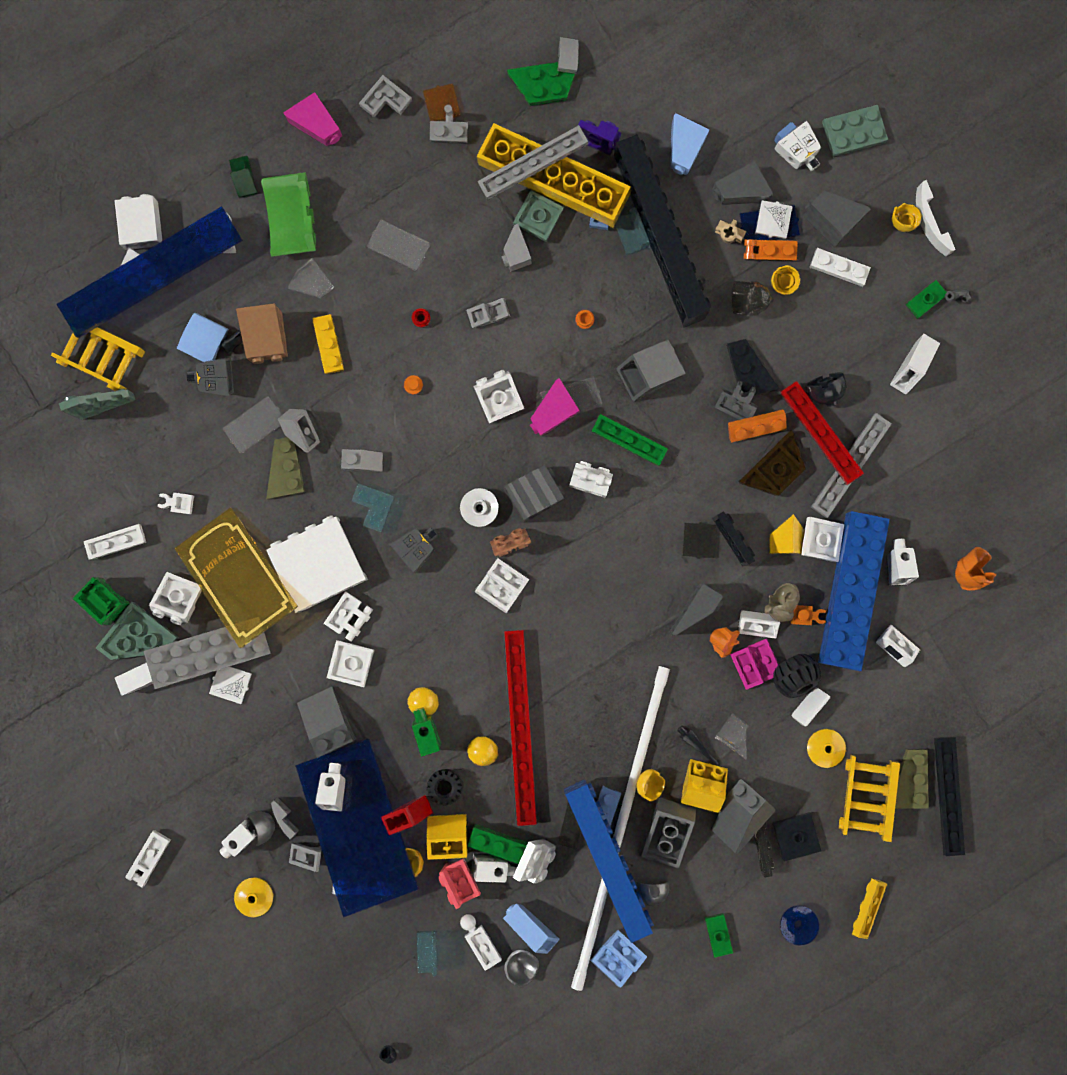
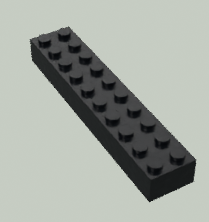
(661, 231)

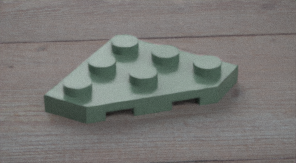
(96, 403)
(133, 634)

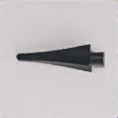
(689, 737)

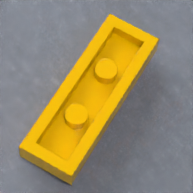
(328, 344)
(869, 908)

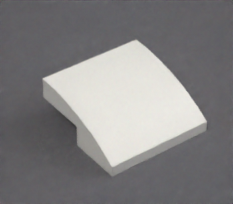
(501, 585)

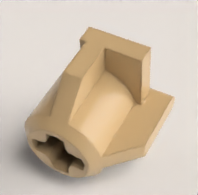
(729, 232)

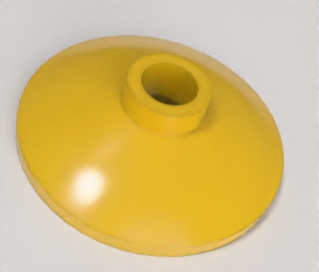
(817, 744)
(260, 890)

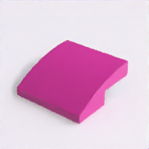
(755, 663)

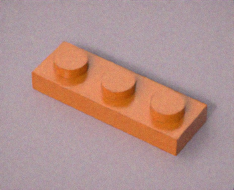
(757, 425)

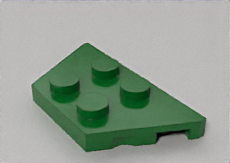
(542, 83)

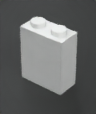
(138, 222)

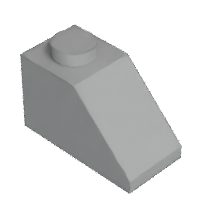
(515, 251)
(299, 429)
(362, 460)

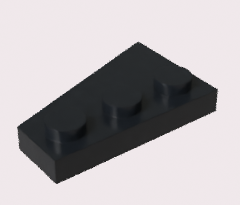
(749, 368)

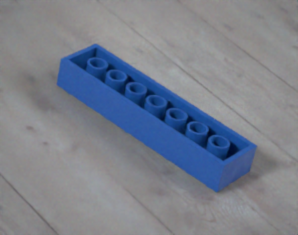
(853, 591)
(610, 865)

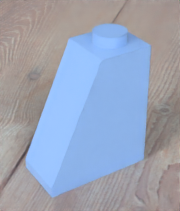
(686, 143)
(530, 929)

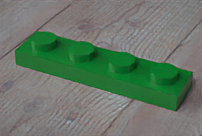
(629, 440)

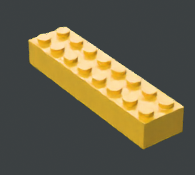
(562, 181)

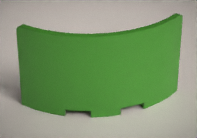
(289, 214)

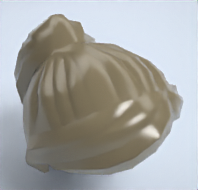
(783, 602)

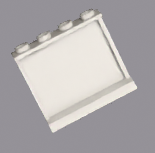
(316, 563)

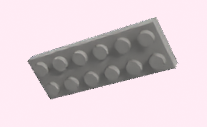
(200, 656)

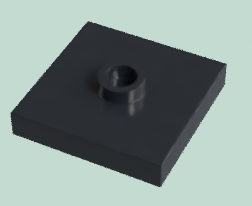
(796, 836)

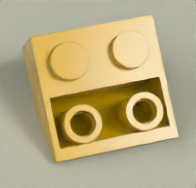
(704, 786)
(447, 836)

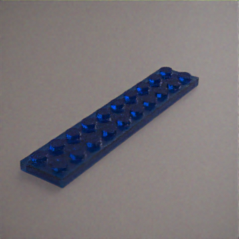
(149, 272)

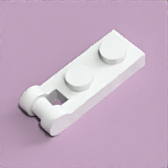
(148, 858)

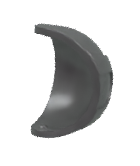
(263, 824)
(653, 894)
(521, 967)

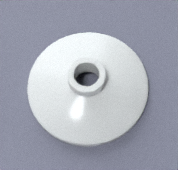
(479, 497)

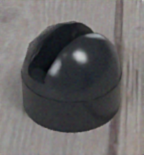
(388, 1054)

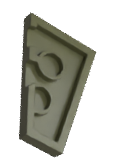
(285, 470)
(913, 780)

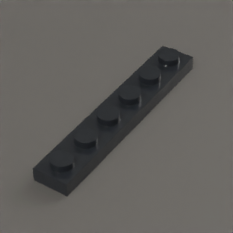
(949, 796)

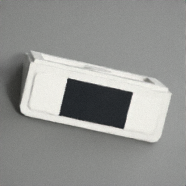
(898, 646)

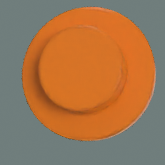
(584, 319)
(413, 384)

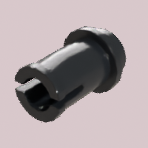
(232, 342)

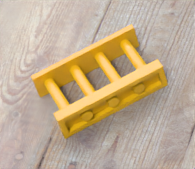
(113, 343)
(889, 790)

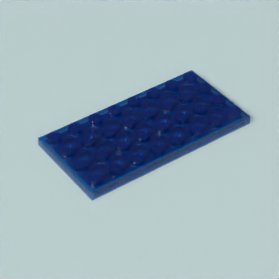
(359, 853)

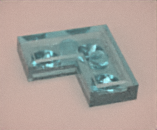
(378, 504)

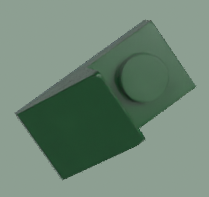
(242, 176)

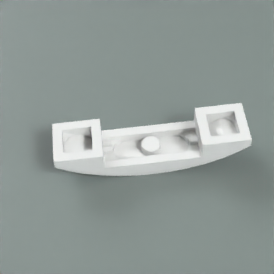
(941, 242)

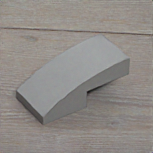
(568, 55)
(488, 313)
(280, 812)

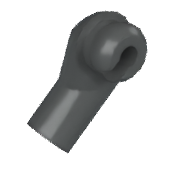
(963, 294)

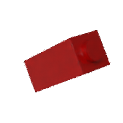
(407, 815)

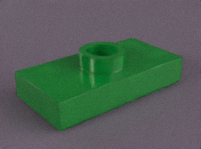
(926, 299)
(718, 935)

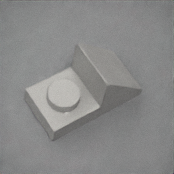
(305, 856)

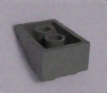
(700, 605)
(325, 722)
(741, 816)
(669, 832)

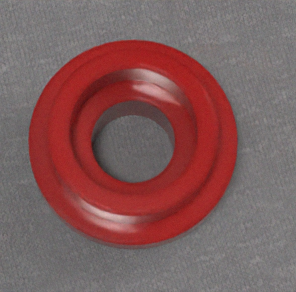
(418, 312)

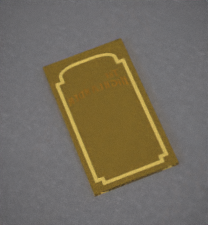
(236, 578)

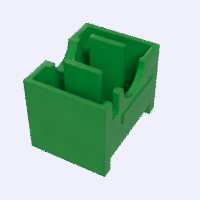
(99, 599)

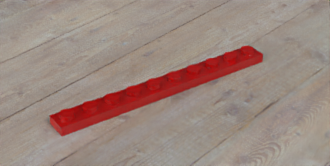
(520, 728)

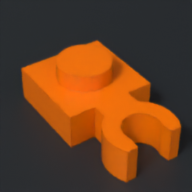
(804, 615)

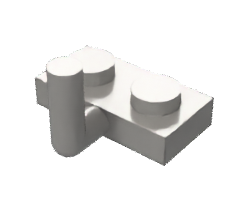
(448, 130)

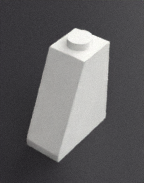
(915, 364)
(134, 679)

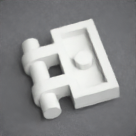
(342, 614)

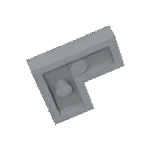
(385, 93)

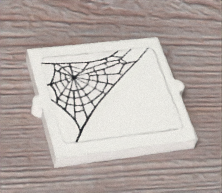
(773, 219)
(230, 684)

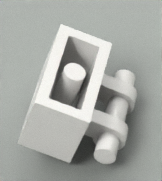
(591, 479)

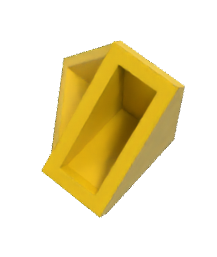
(787, 538)

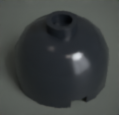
(827, 389)

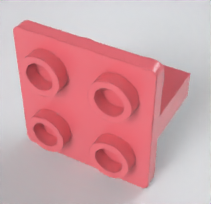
(458, 882)

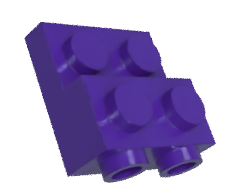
(602, 137)

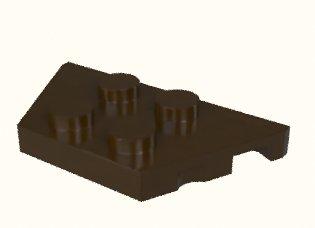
(776, 468)

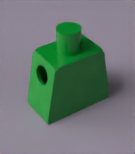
(427, 740)

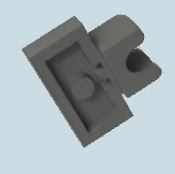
(737, 403)

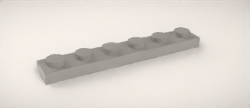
(533, 162)
(860, 452)

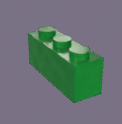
(497, 843)

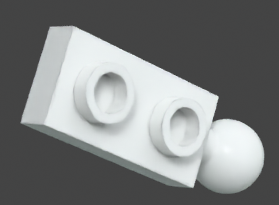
(480, 942)

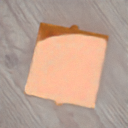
(438, 98)

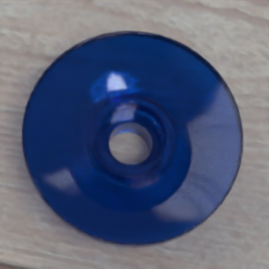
(806, 931)

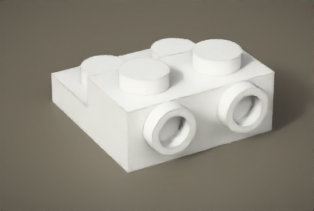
(498, 396)
(175, 599)
(535, 861)

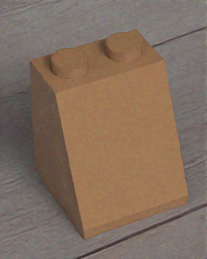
(262, 333)

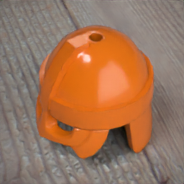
(970, 572)

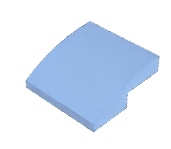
(202, 338)
(618, 958)

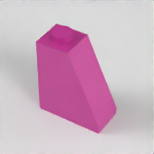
(314, 120)
(553, 409)

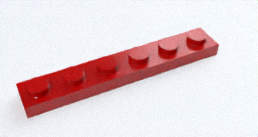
(822, 433)

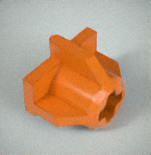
(724, 641)

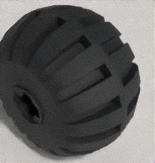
(796, 675)

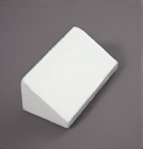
(758, 624)
(810, 706)

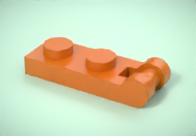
(771, 250)

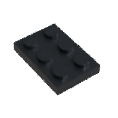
(734, 538)

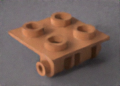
(503, 544)

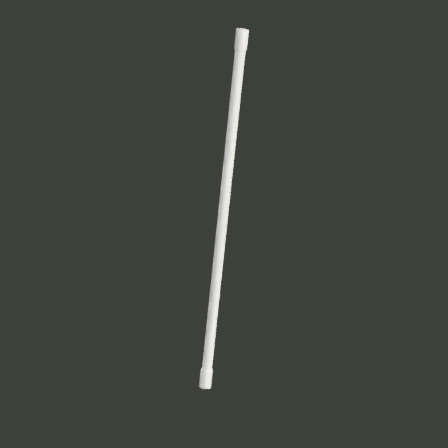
(660, 682)

